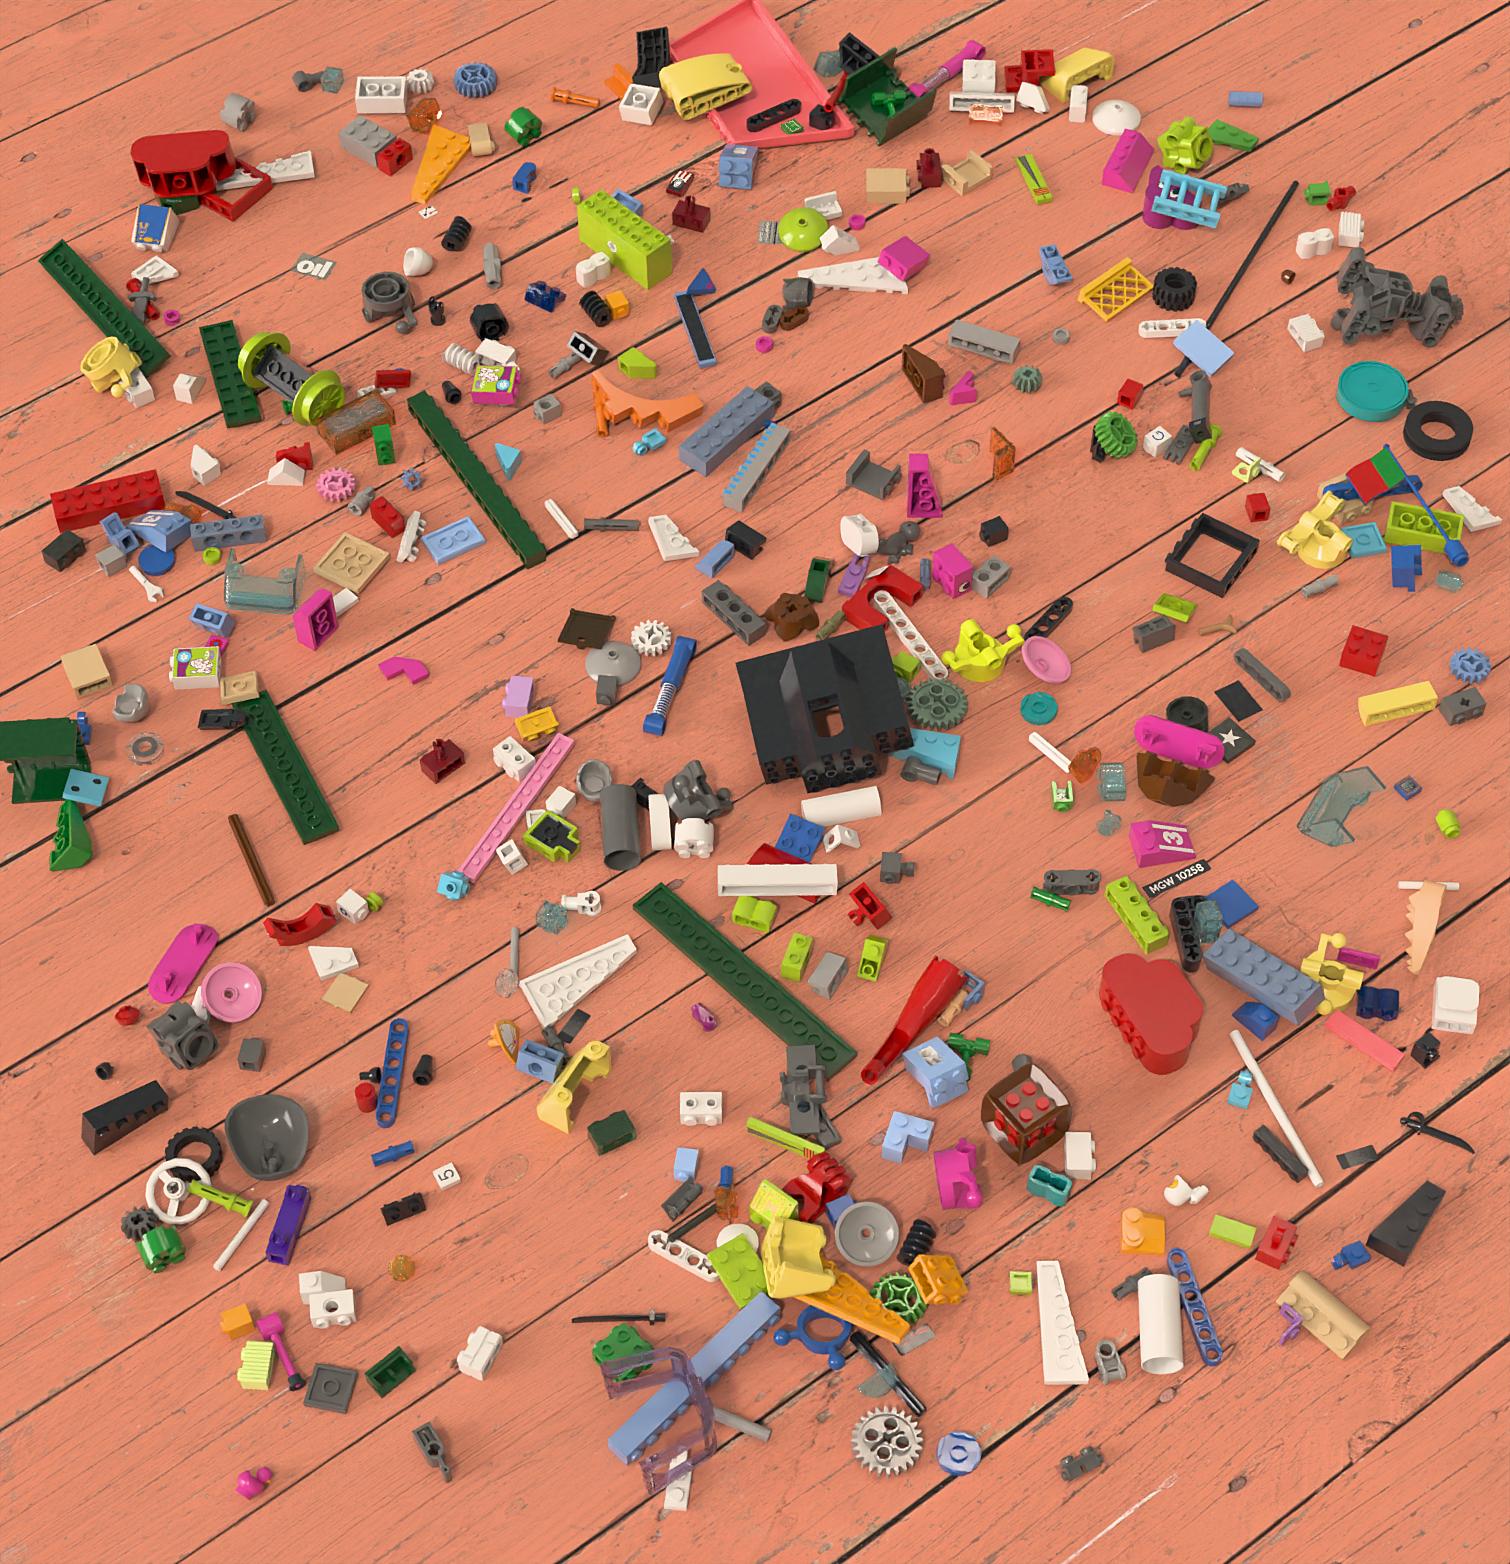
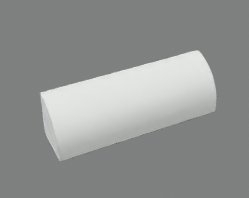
(962, 100)
(842, 807)

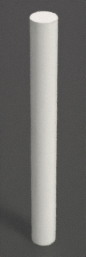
(241, 1235)

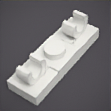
(409, 538)

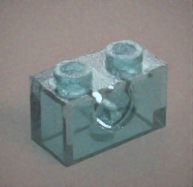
(1208, 921)

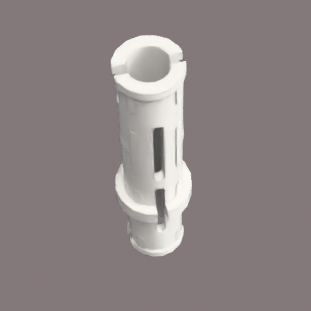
(1275, 474)

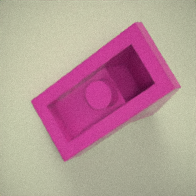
(964, 390)

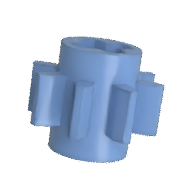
(409, 474)

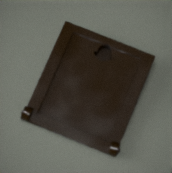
(587, 626)

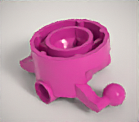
(955, 1177)

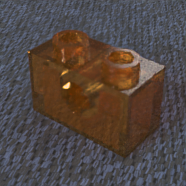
(424, 115)

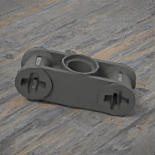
(1072, 882)

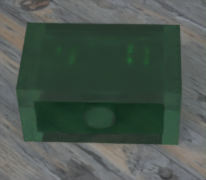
(611, 1132)

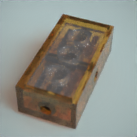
(354, 421)

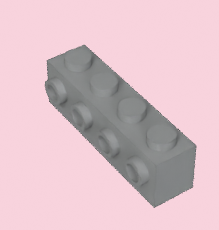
(984, 341)

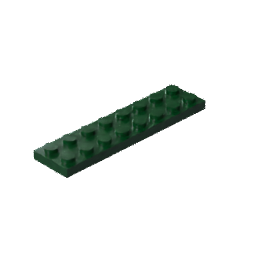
(234, 395)

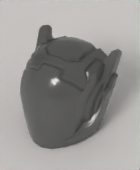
(797, 292)

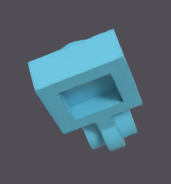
(652, 439)
(1240, 1094)

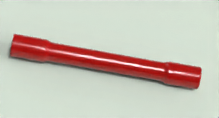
(832, 101)

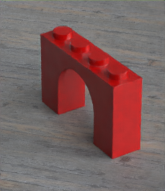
(891, 580)

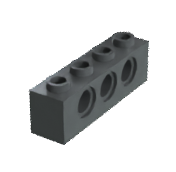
(734, 612)

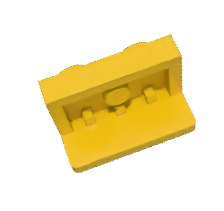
(536, 723)

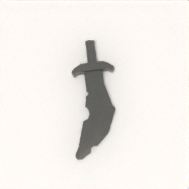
(141, 299)

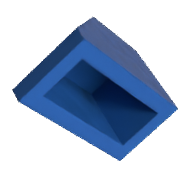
(1257, 1019)

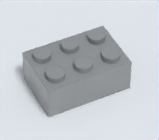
(365, 139)

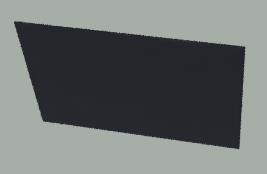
(1238, 700)

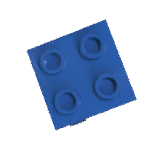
(800, 837)

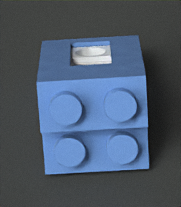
(737, 166)

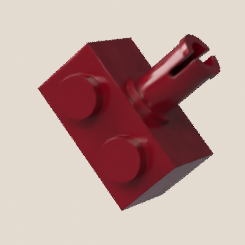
(929, 169)
(691, 215)
(442, 760)

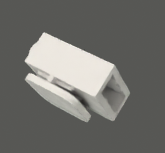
(1455, 1004)

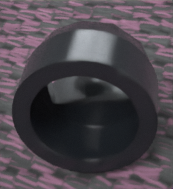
(101, 1073)

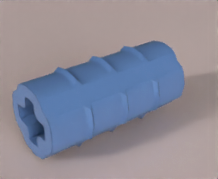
(1245, 99)

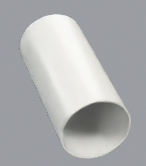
(1160, 1324)

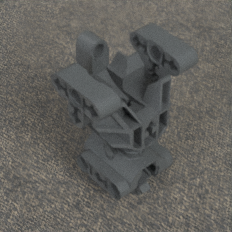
(1388, 296)

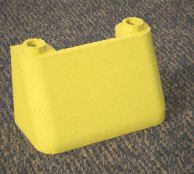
(1076, 69)
(587, 1063)
(793, 1259)

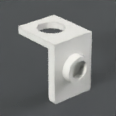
(841, 835)

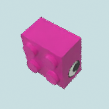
(952, 571)

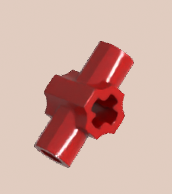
(1340, 198)

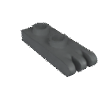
(1180, 445)

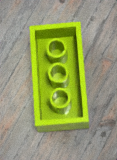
(1414, 526)

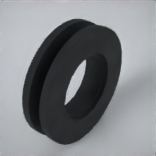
(1434, 448)

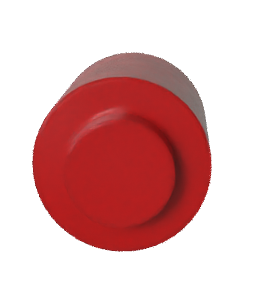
(366, 1097)

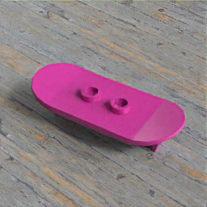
(1178, 742)
(182, 962)

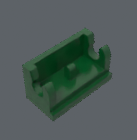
(390, 1372)

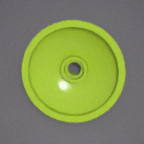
(802, 236)

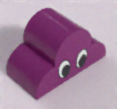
(1159, 220)

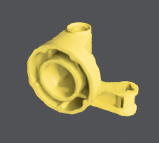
(1316, 538)

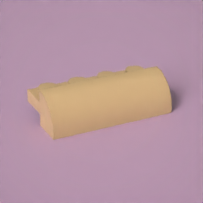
(1324, 1314)

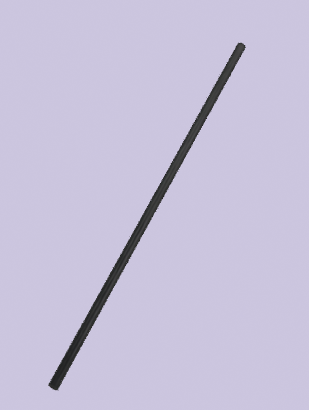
(1243, 268)

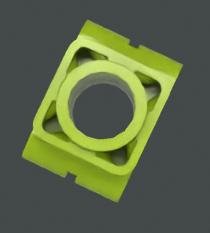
(1185, 145)

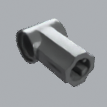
(916, 770)

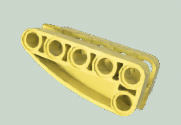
(703, 83)

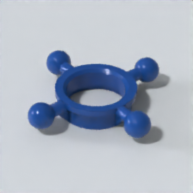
(836, 1360)

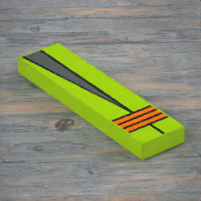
(1034, 179)
(783, 1138)

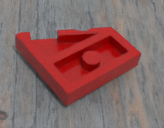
(300, 456)

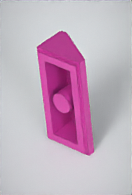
(1358, 958)

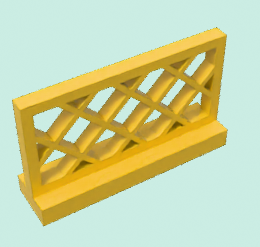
(1106, 281)

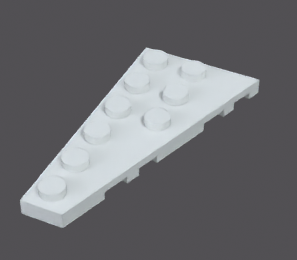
(857, 276)
(566, 984)

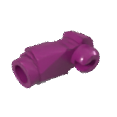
(703, 1016)

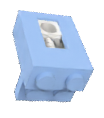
(937, 1070)

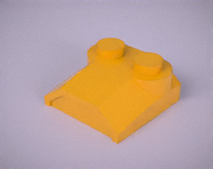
(1142, 1232)

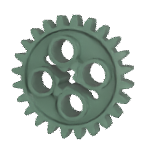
(937, 704)

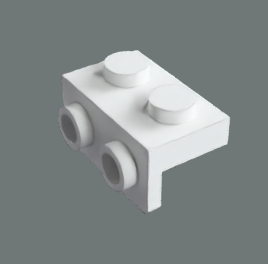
(825, 204)

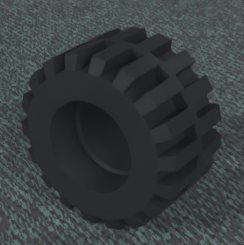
(1174, 289)

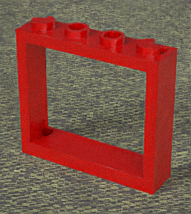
(234, 211)

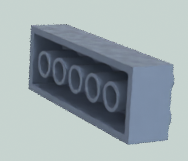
(726, 431)
(1264, 977)

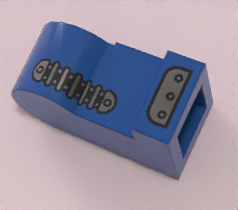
(524, 177)

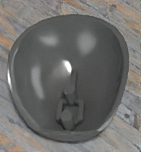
(267, 1135)

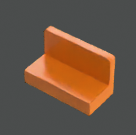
(620, 81)

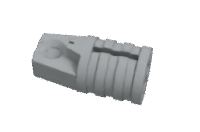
(361, 501)

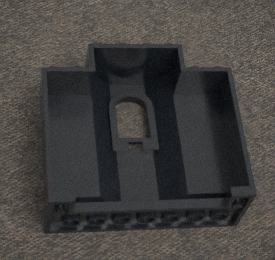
(850, 673)

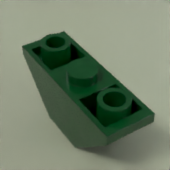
(180, 204)
(818, 578)

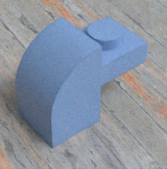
(118, 534)

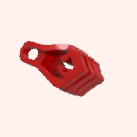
(819, 1186)

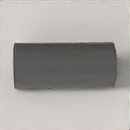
(620, 827)

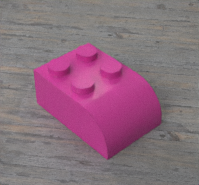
(316, 619)

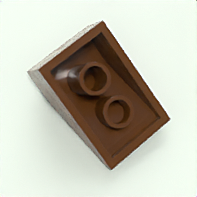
(923, 374)

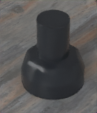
(373, 1075)

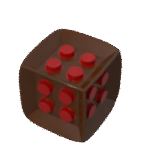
(1026, 1113)

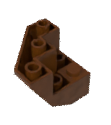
(1169, 781)

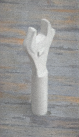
(151, 590)

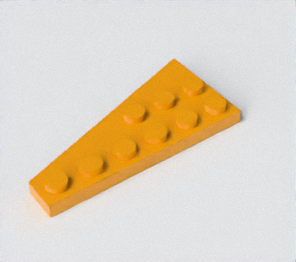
(440, 159)
(854, 1304)

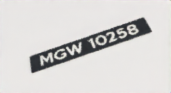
(1176, 878)

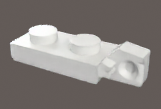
(678, 1491)

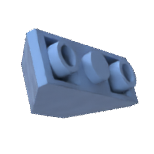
(1054, 265)

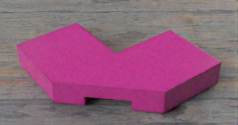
(397, 665)

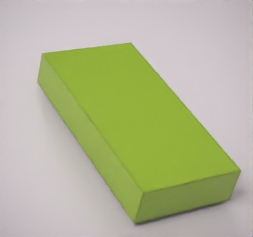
(1232, 1231)

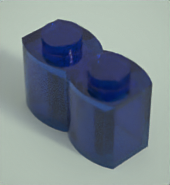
(1377, 1003)

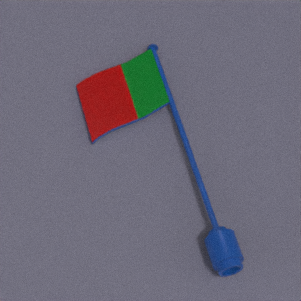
(1384, 473)

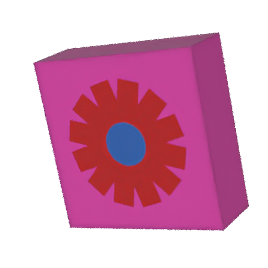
(215, 641)

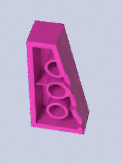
(922, 489)

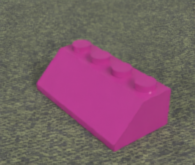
(1127, 161)

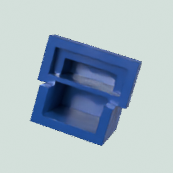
(1405, 565)

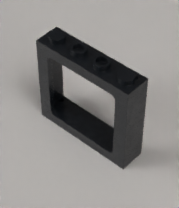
(1222, 532)

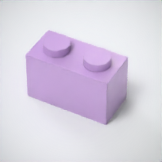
(519, 696)

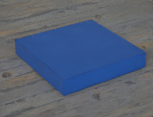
(1233, 903)

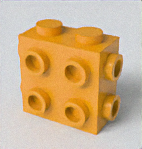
(938, 1279)

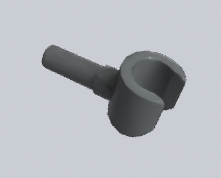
(1410, 403)

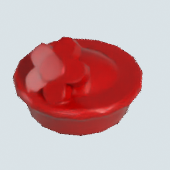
(127, 1015)

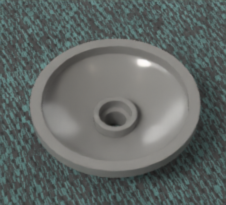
(623, 664)
(879, 1243)

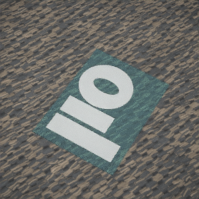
(313, 266)

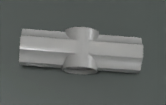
(492, 266)

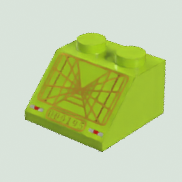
(771, 1202)

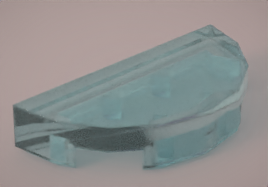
(880, 1383)

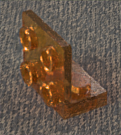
(1003, 454)

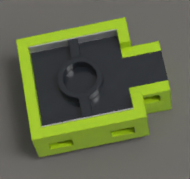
(553, 837)

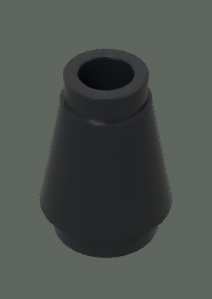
(451, 392)
(424, 1070)

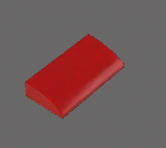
(770, 855)

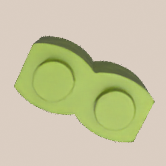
(754, 913)

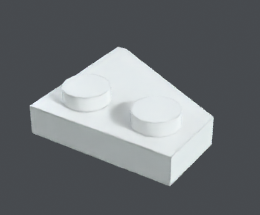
(332, 960)

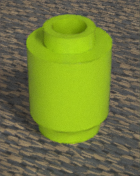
(1448, 823)

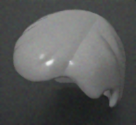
(131, 704)
(592, 779)

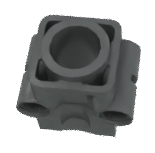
(183, 1036)

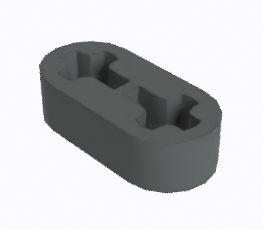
(775, 320)

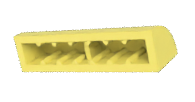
(1397, 703)

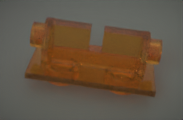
(726, 1203)

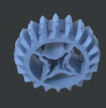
(475, 80)

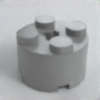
(238, 111)

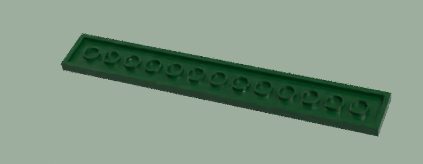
(742, 978)

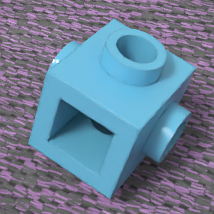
(453, 885)

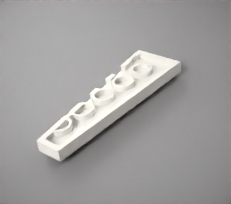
(295, 168)
(1058, 1336)

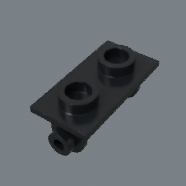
(401, 1210)

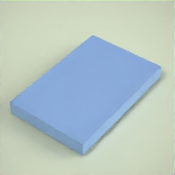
(1203, 348)
(453, 540)

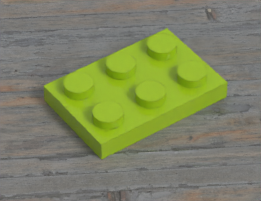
(739, 1270)

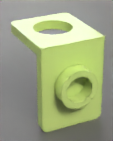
(1253, 470)

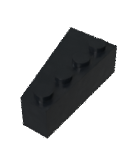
(122, 1115)

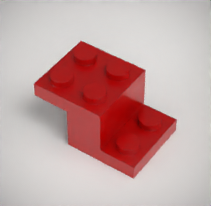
(1033, 64)

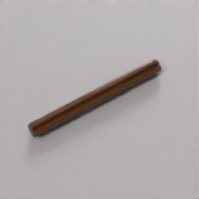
(251, 860)

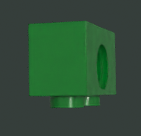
(383, 444)

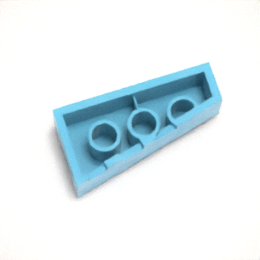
(933, 749)

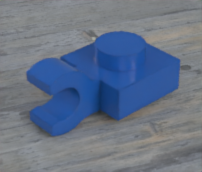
(85, 729)
(1351, 1255)

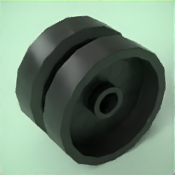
(1188, 712)

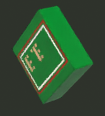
(792, 127)

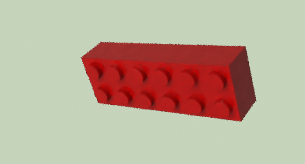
(91, 503)

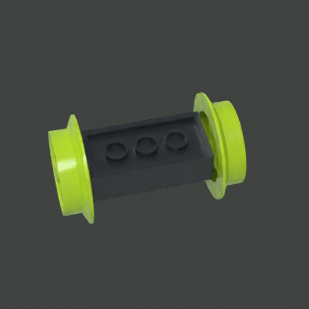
(268, 362)

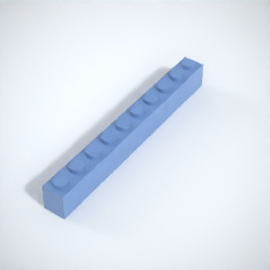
(709, 1363)

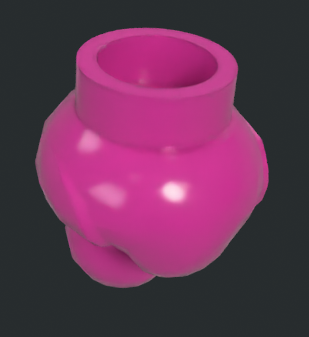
(254, 1486)

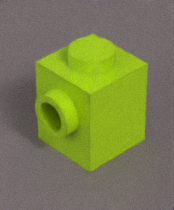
(906, 666)

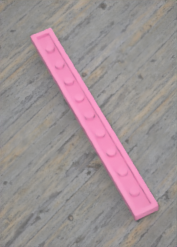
(516, 807)

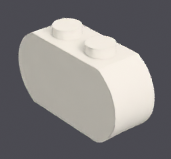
(859, 534)

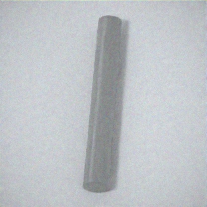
(514, 949)

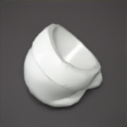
(417, 262)

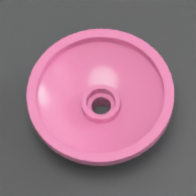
(1046, 660)
(242, 986)

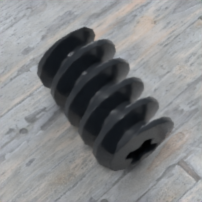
(456, 234)
(596, 308)
(916, 1242)

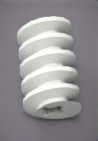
(461, 358)

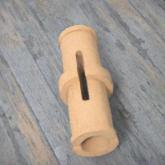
(953, 1009)

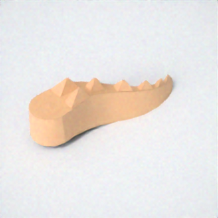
(1424, 918)

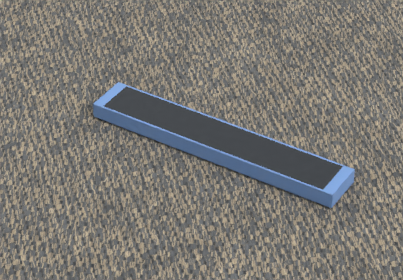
(695, 329)

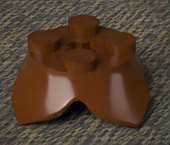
(791, 614)

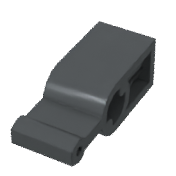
(431, 1446)

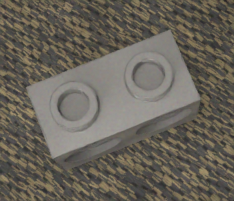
(990, 576)

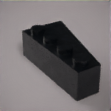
(1405, 1226)

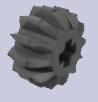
(138, 1223)

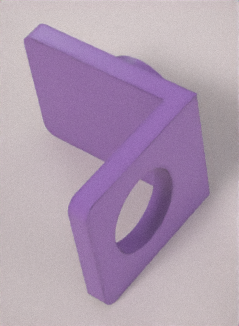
(1296, 1323)

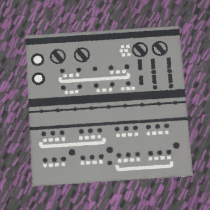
(769, 233)

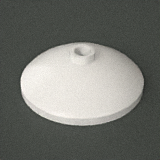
(1115, 116)

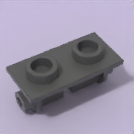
(681, 1198)
(1071, 1465)

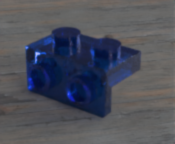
(544, 295)

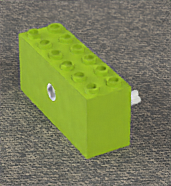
(625, 238)

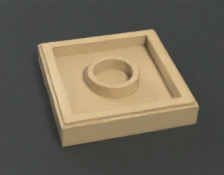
(239, 687)

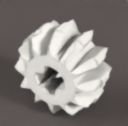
(420, 81)

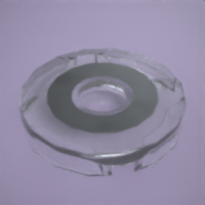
(142, 740)

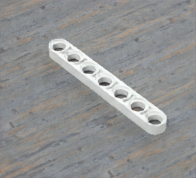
(909, 629)

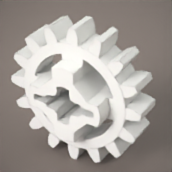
(651, 638)

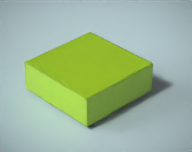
(1020, 1283)

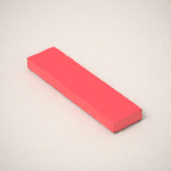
(1364, 1040)

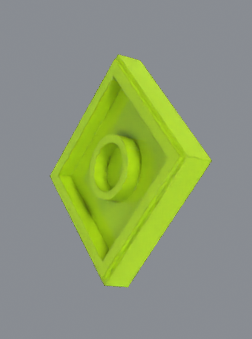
(1175, 607)

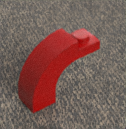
(302, 929)

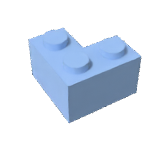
(904, 1132)

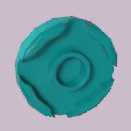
(1038, 708)

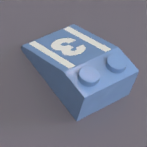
(162, 528)

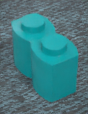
(1047, 1185)

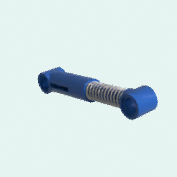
(683, 651)

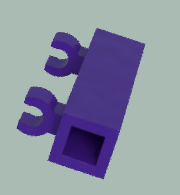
(288, 1224)

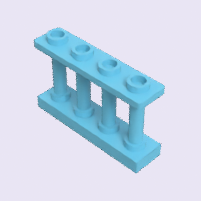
(1184, 211)

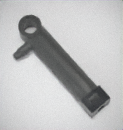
(1201, 385)

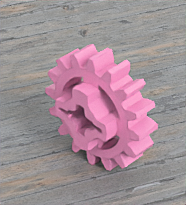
(336, 484)

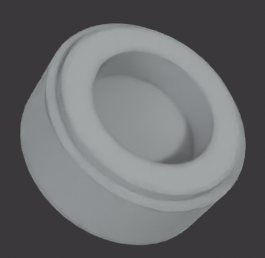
(1061, 336)

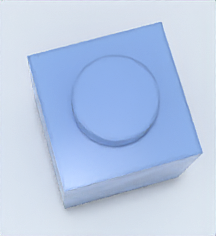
(686, 1164)

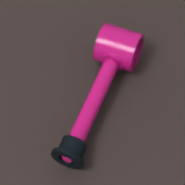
(271, 1328)

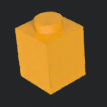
(618, 304)
(236, 1322)

